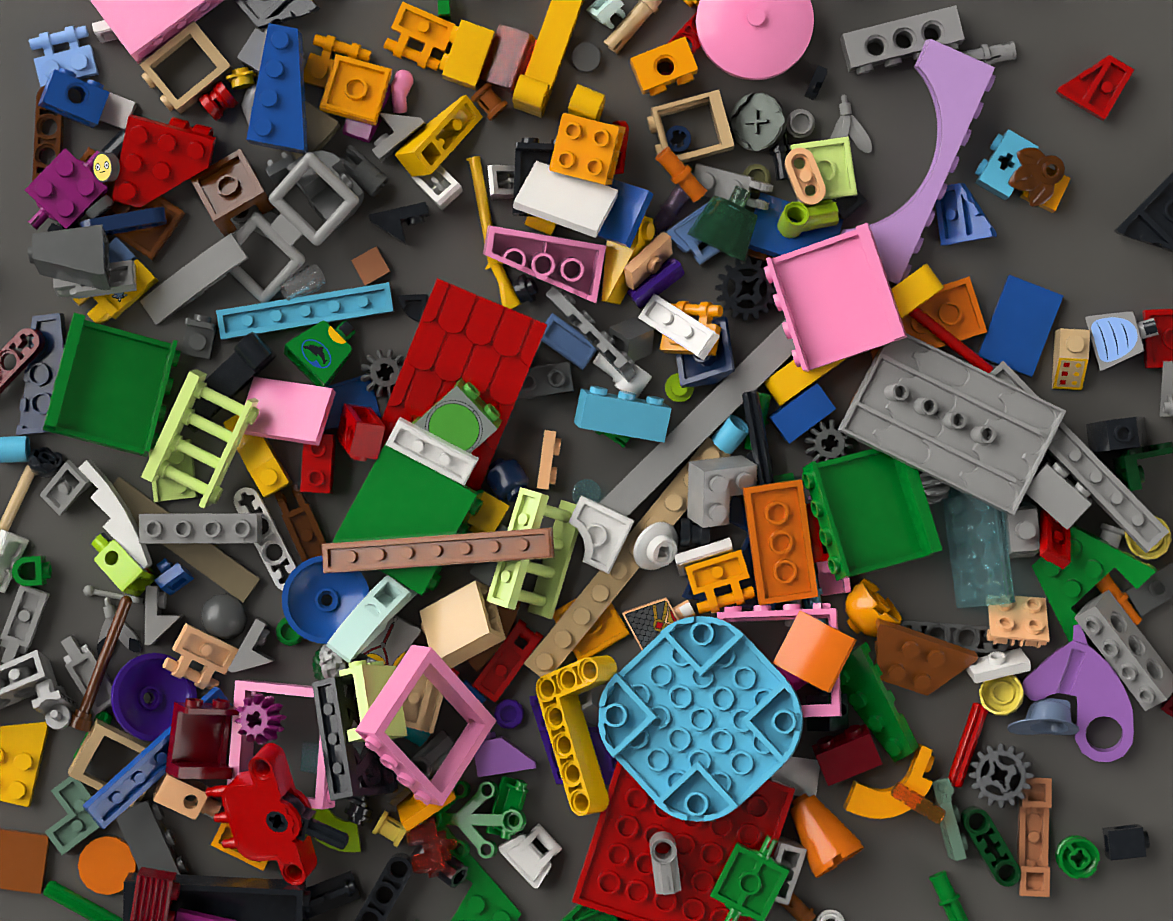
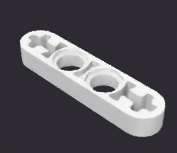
(272, 536)

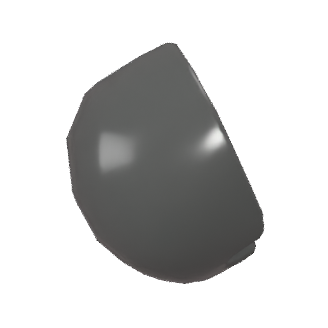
(224, 616)

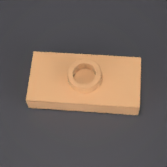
(648, 260)

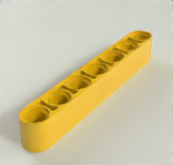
(908, 296)

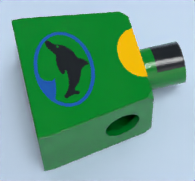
(321, 351)

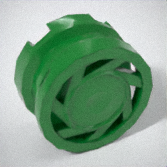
(1077, 856)

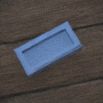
(568, 342)

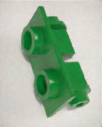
(510, 795)

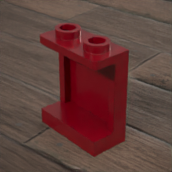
(200, 739)

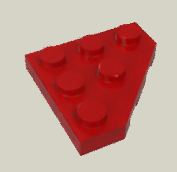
(158, 159)

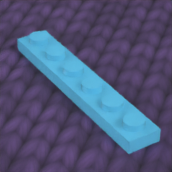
(305, 311)

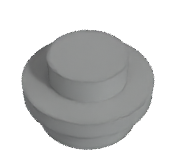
(800, 123)

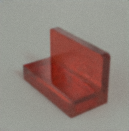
(508, 57)

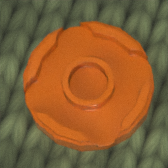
(106, 864)

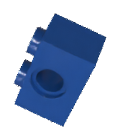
(56, 97)

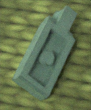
(954, 840)

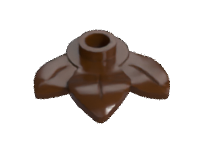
(1033, 175)

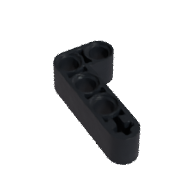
(235, 373)

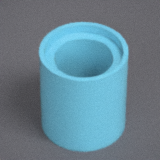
(730, 434)
(14, 449)

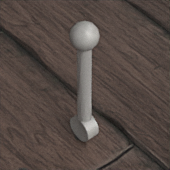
(89, 591)

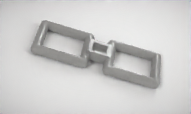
(291, 226)

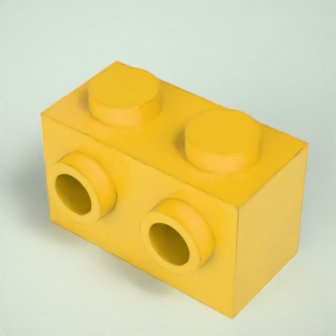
(467, 54)

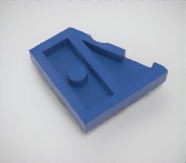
(961, 217)

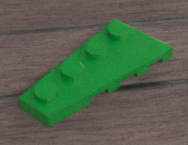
(876, 704)

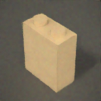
(462, 624)

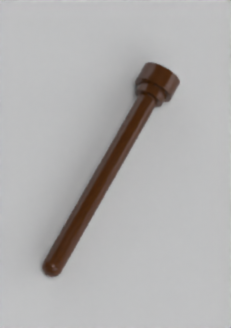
(82, 716)

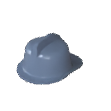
(1046, 717)

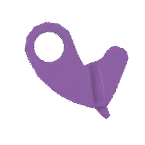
(1099, 692)

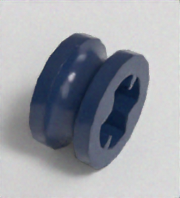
(686, 142)

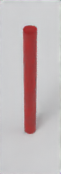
(950, 340)

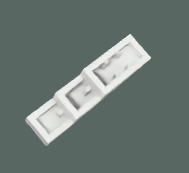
(122, 524)

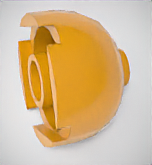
(866, 606)

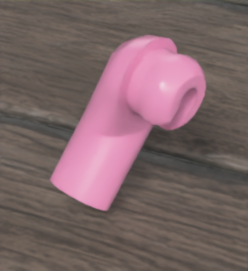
(399, 89)

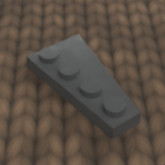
(600, 340)

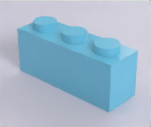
(622, 414)

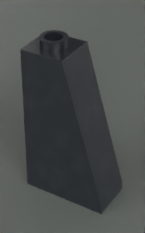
(1117, 434)

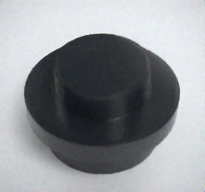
(525, 288)
(358, 814)

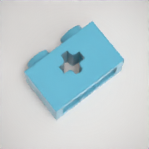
(990, 174)

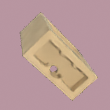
(204, 86)
(718, 115)
(89, 747)

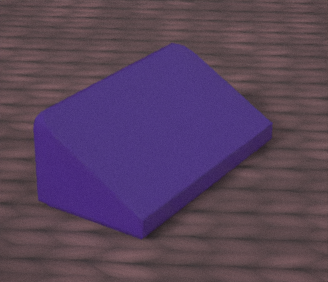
(657, 283)

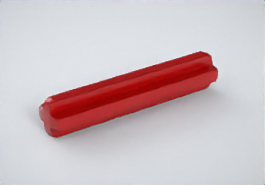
(967, 745)

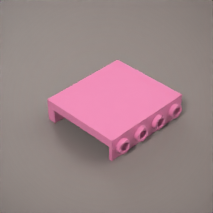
(150, 24)
(835, 299)

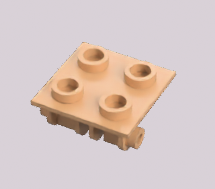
(1021, 621)

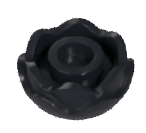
(45, 462)

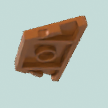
(917, 659)

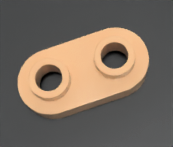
(805, 177)

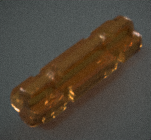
(918, 803)

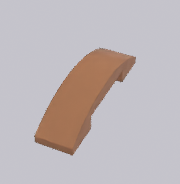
(1034, 838)

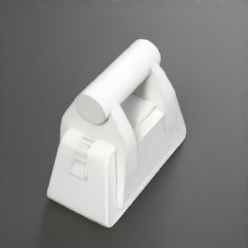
(527, 858)

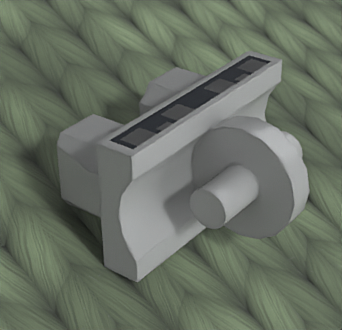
(54, 704)

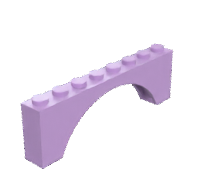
(956, 91)

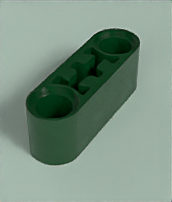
(1000, 847)

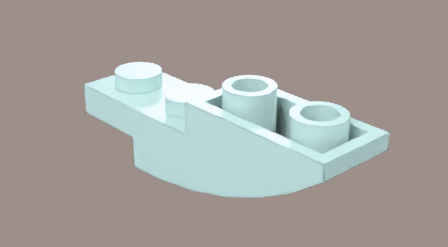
(369, 618)

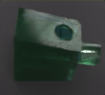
(726, 224)

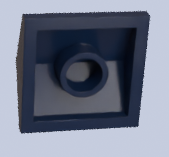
(699, 372)

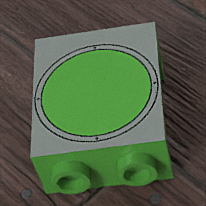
(461, 417)

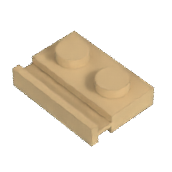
(422, 706)

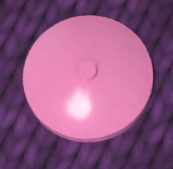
(754, 35)

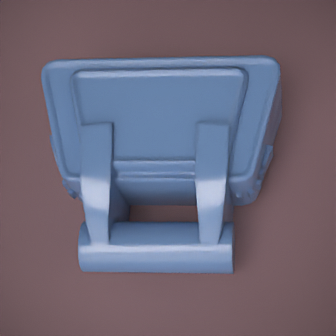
(688, 243)

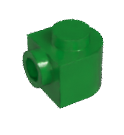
(32, 571)

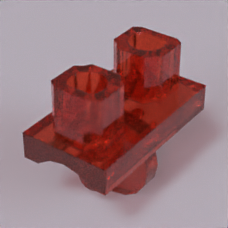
(435, 848)

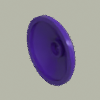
(143, 676)

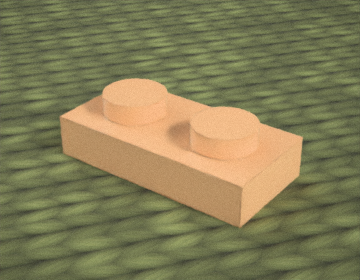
(550, 447)

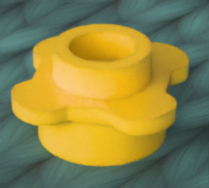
(241, 78)

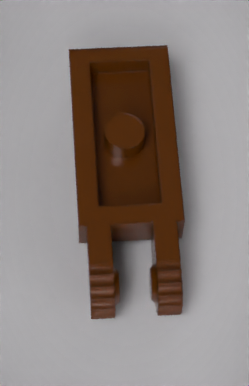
(302, 525)

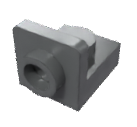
(199, 337)

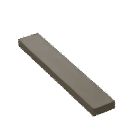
(202, 556)

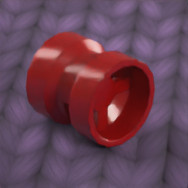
(223, 96)

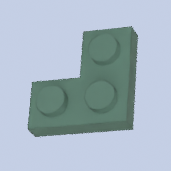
(78, 822)

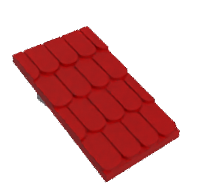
(470, 341)

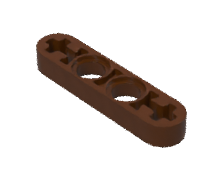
(43, 141)

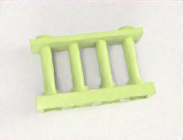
(171, 440)
(509, 575)

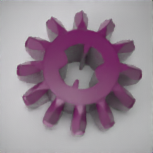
(250, 718)

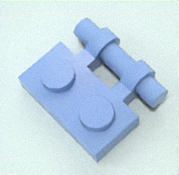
(77, 59)

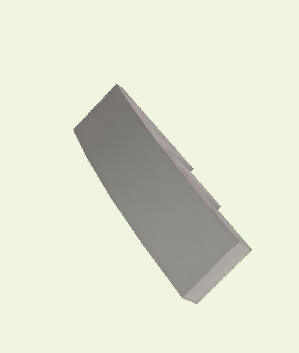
(194, 279)

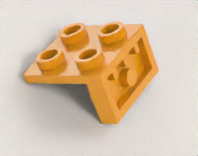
(587, 149)

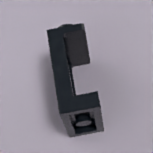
(526, 155)

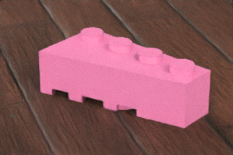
(556, 260)

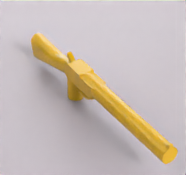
(507, 293)

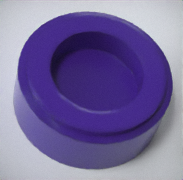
(509, 713)

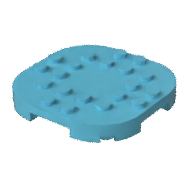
(700, 718)

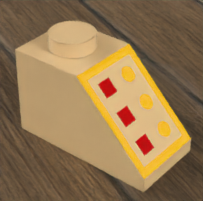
(1070, 358)

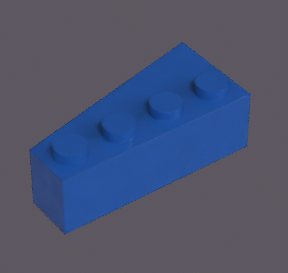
(279, 99)

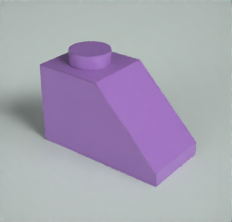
(501, 756)

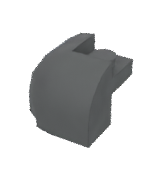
(319, 193)

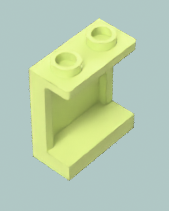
(369, 682)

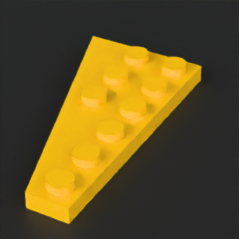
(20, 760)

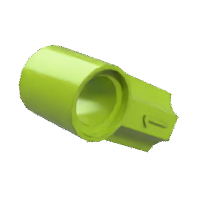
(808, 217)

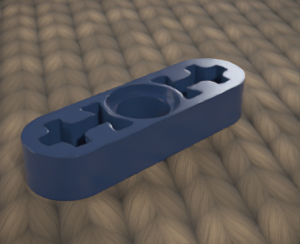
(129, 221)

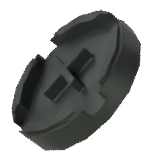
(758, 122)

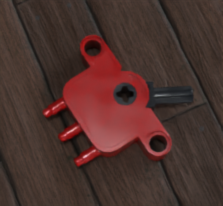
(273, 817)

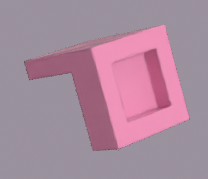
(828, 581)

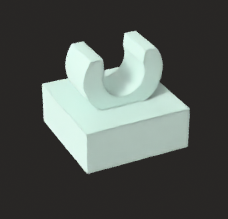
(603, 9)

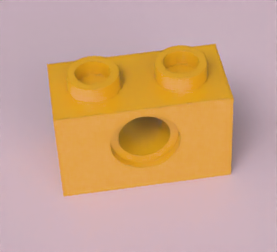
(677, 54)

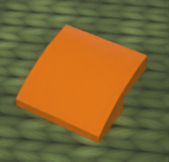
(814, 651)

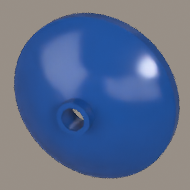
(304, 595)

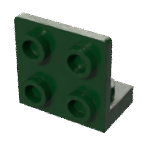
(1127, 468)

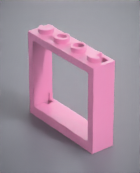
(789, 612)
(372, 728)
(242, 751)

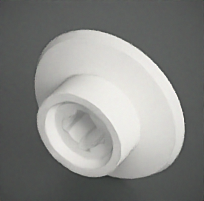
(647, 546)

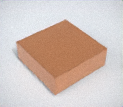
(371, 266)

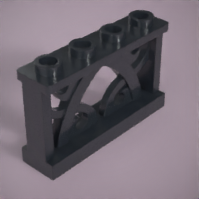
(341, 758)

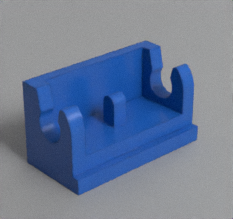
(801, 412)

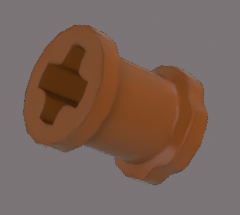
(489, 101)

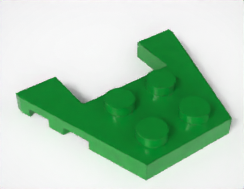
(1090, 562)
(485, 898)

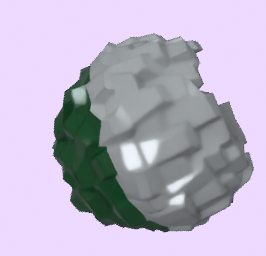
(328, 663)

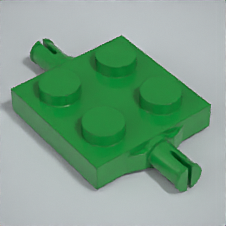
(750, 881)

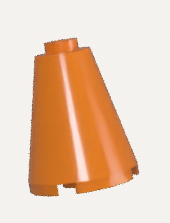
(822, 835)

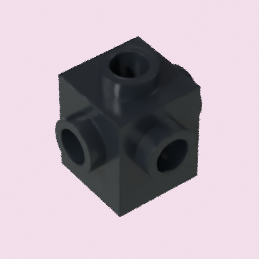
(827, 723)

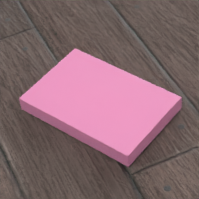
(290, 410)

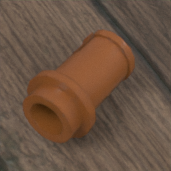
(799, 909)

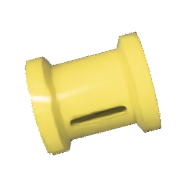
(389, 828)

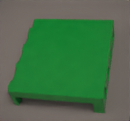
(111, 387)
(408, 502)
(870, 512)

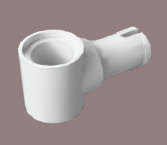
(635, 385)

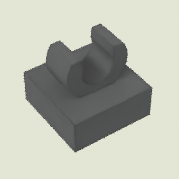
(278, 170)

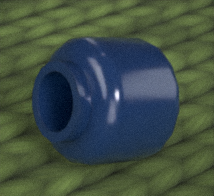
(506, 479)

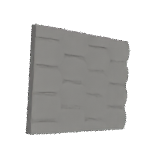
(952, 422)

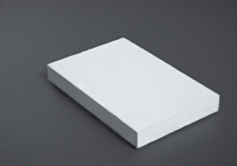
(565, 200)

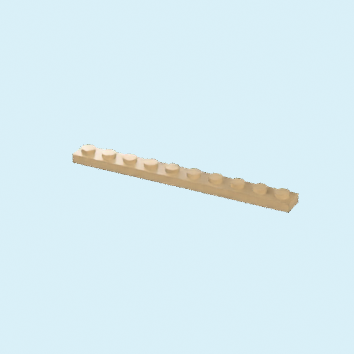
(606, 586)

